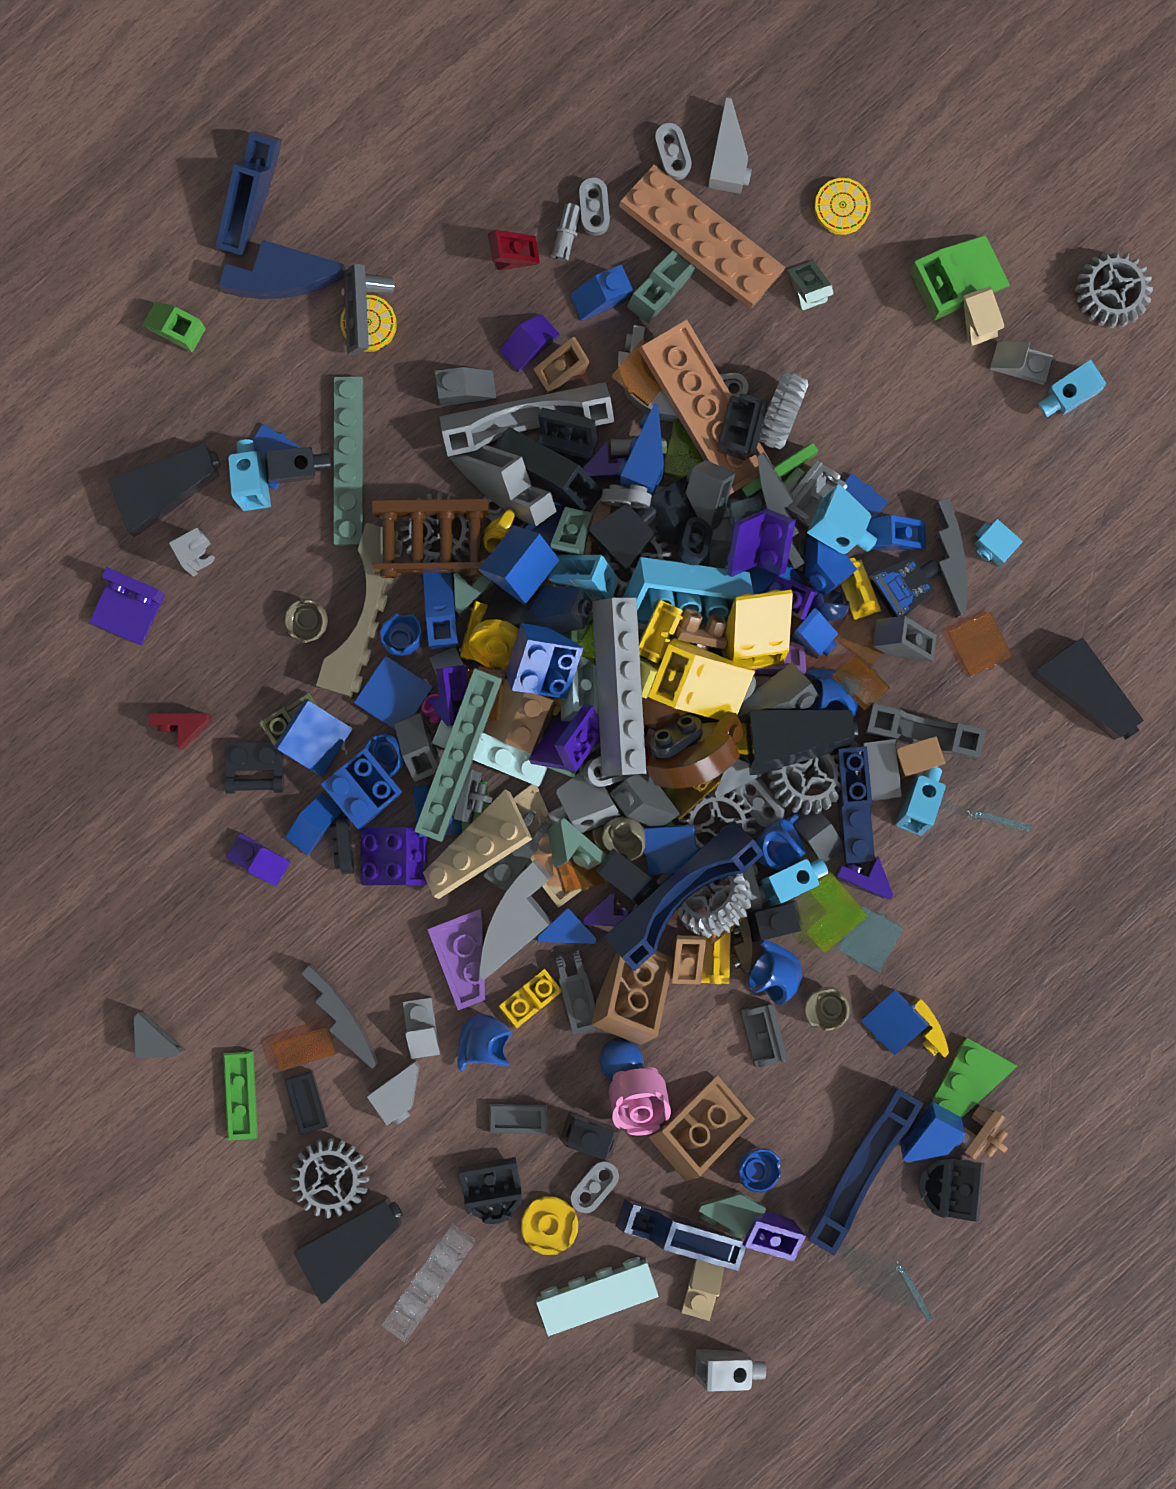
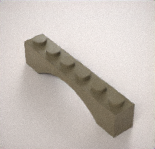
(342, 667)

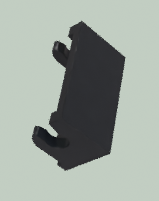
(742, 426)

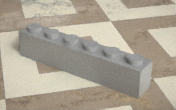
(619, 686)

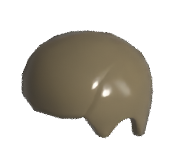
(306, 620)
(624, 836)
(827, 1008)

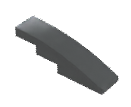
(776, 499)
(953, 567)
(347, 1026)

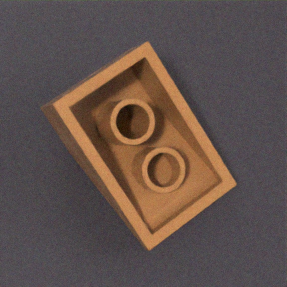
(522, 718)
(633, 1000)
(701, 1129)

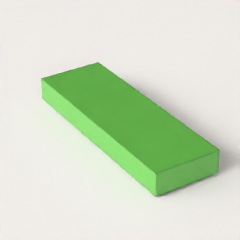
(782, 469)
(240, 1095)

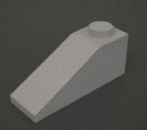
(730, 156)

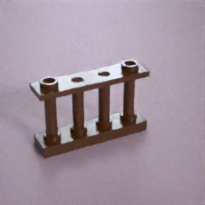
(417, 512)

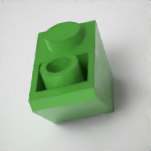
(175, 325)

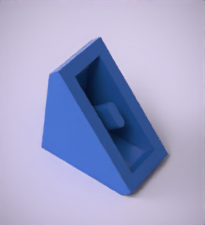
(313, 823)
(567, 929)

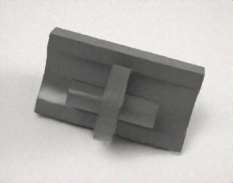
(471, 797)

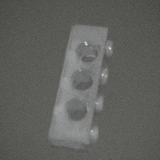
(428, 1282)

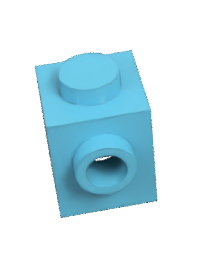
(996, 542)

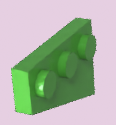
(970, 1077)

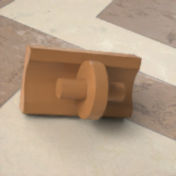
(699, 634)
(990, 1123)

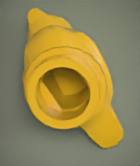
(497, 530)

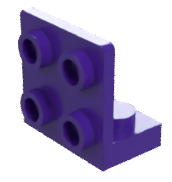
(761, 542)
(127, 607)
(568, 742)
(393, 856)

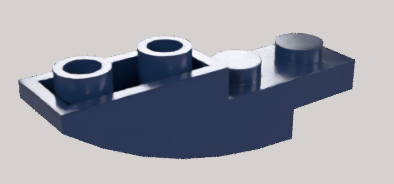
(854, 805)

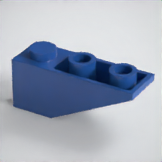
(646, 456)
(440, 611)

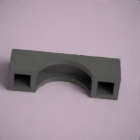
(908, 729)

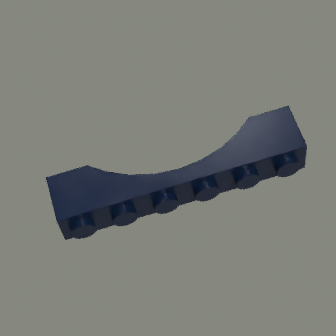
(725, 855)
(850, 1189)

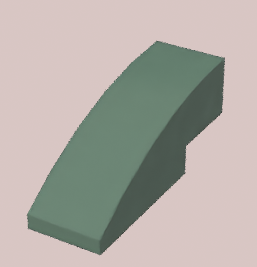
(661, 286)

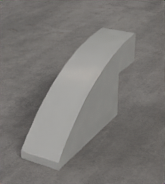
(505, 482)
(515, 920)

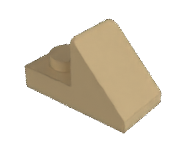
(982, 316)
(702, 1289)

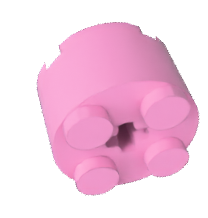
(639, 1100)

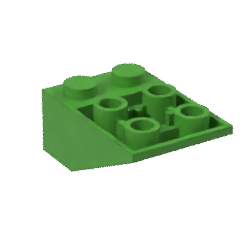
(956, 272)

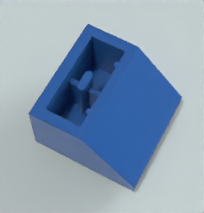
(542, 662)
(362, 789)

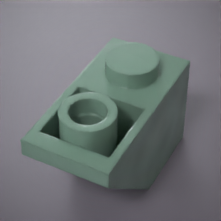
(733, 1211)

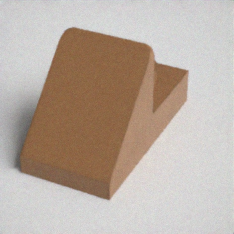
(562, 365)
(919, 757)
(688, 959)

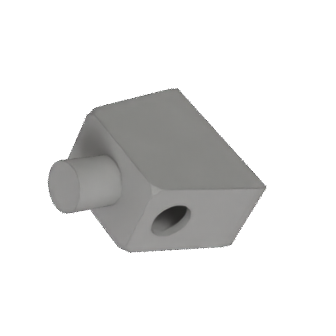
(584, 804)
(727, 1370)

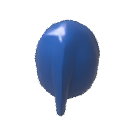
(831, 694)
(780, 844)
(776, 973)
(483, 1041)

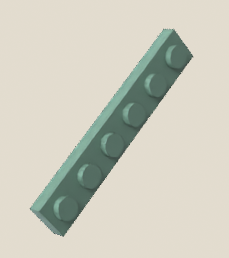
(348, 461)
(458, 754)

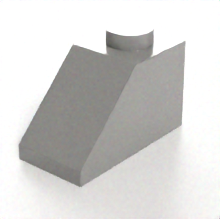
(396, 1095)

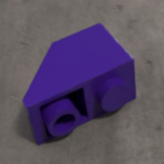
(801, 595)

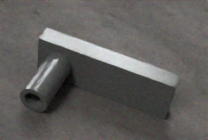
(355, 288)

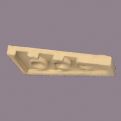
(532, 801)
(484, 842)

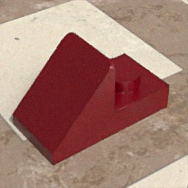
(513, 249)
(188, 725)

